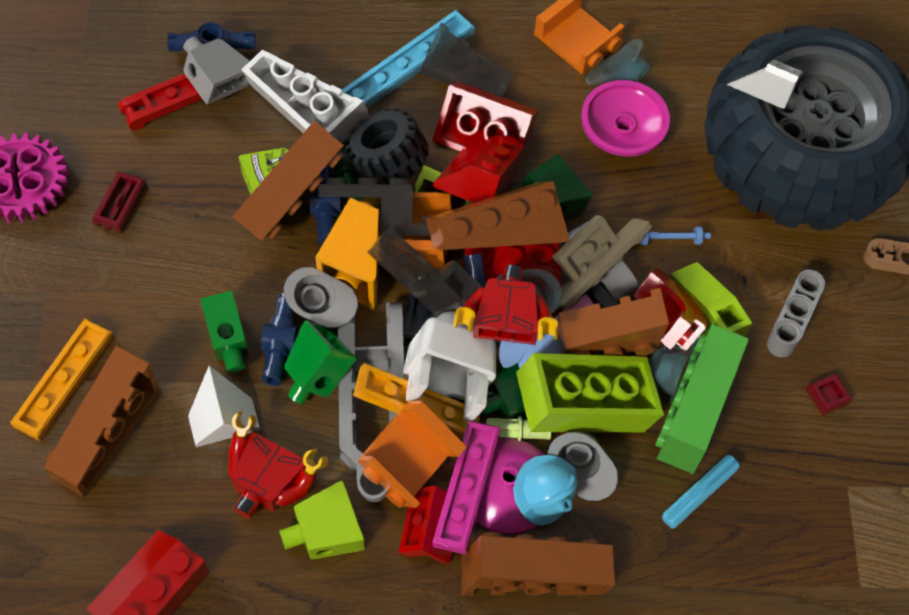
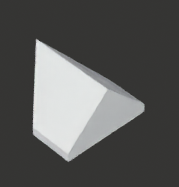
(771, 83)
(215, 407)

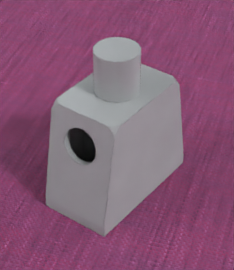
(214, 68)

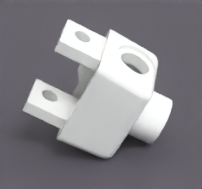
(450, 364)

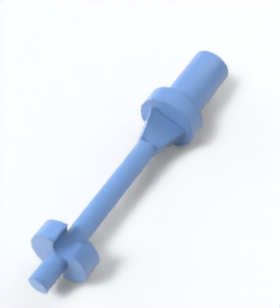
(697, 236)

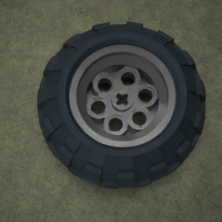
(833, 146)

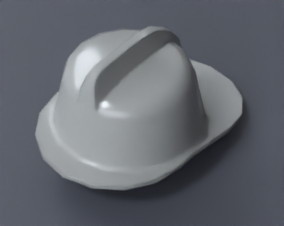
(320, 297)
(593, 467)

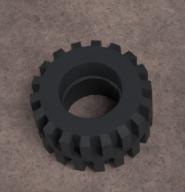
(387, 146)

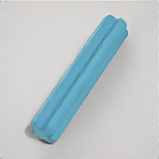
(700, 491)

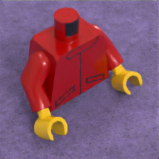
(507, 310)
(267, 472)

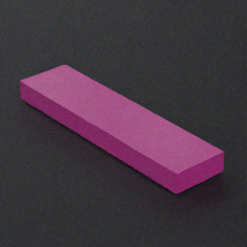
(467, 488)

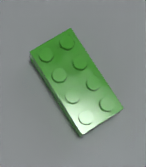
(700, 398)

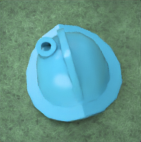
(545, 489)

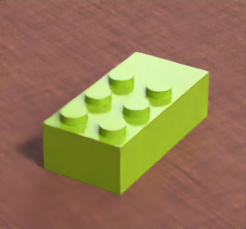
(588, 393)

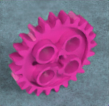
(46, 174)

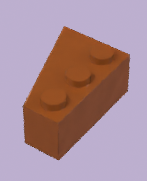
(615, 329)

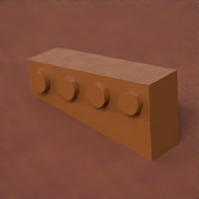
(288, 180)
(508, 219)
(102, 421)
(537, 566)

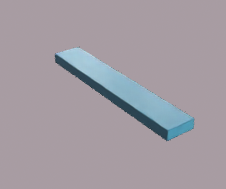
(404, 62)

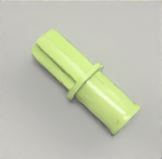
(517, 428)

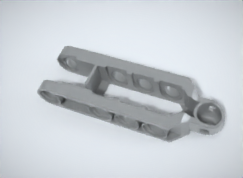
(386, 358)

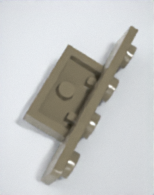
(593, 253)

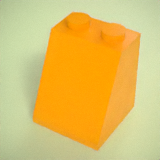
(346, 249)

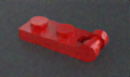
(158, 101)

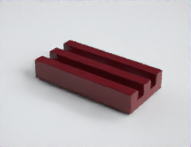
(119, 225)

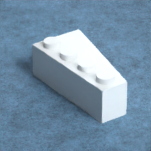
(304, 97)

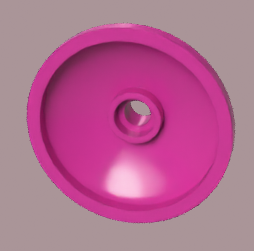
(629, 107)
(498, 507)

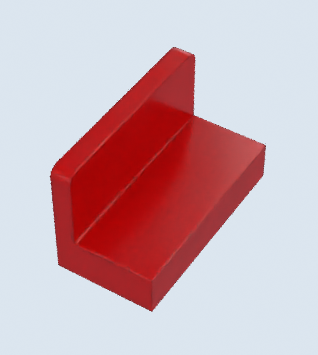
(422, 524)

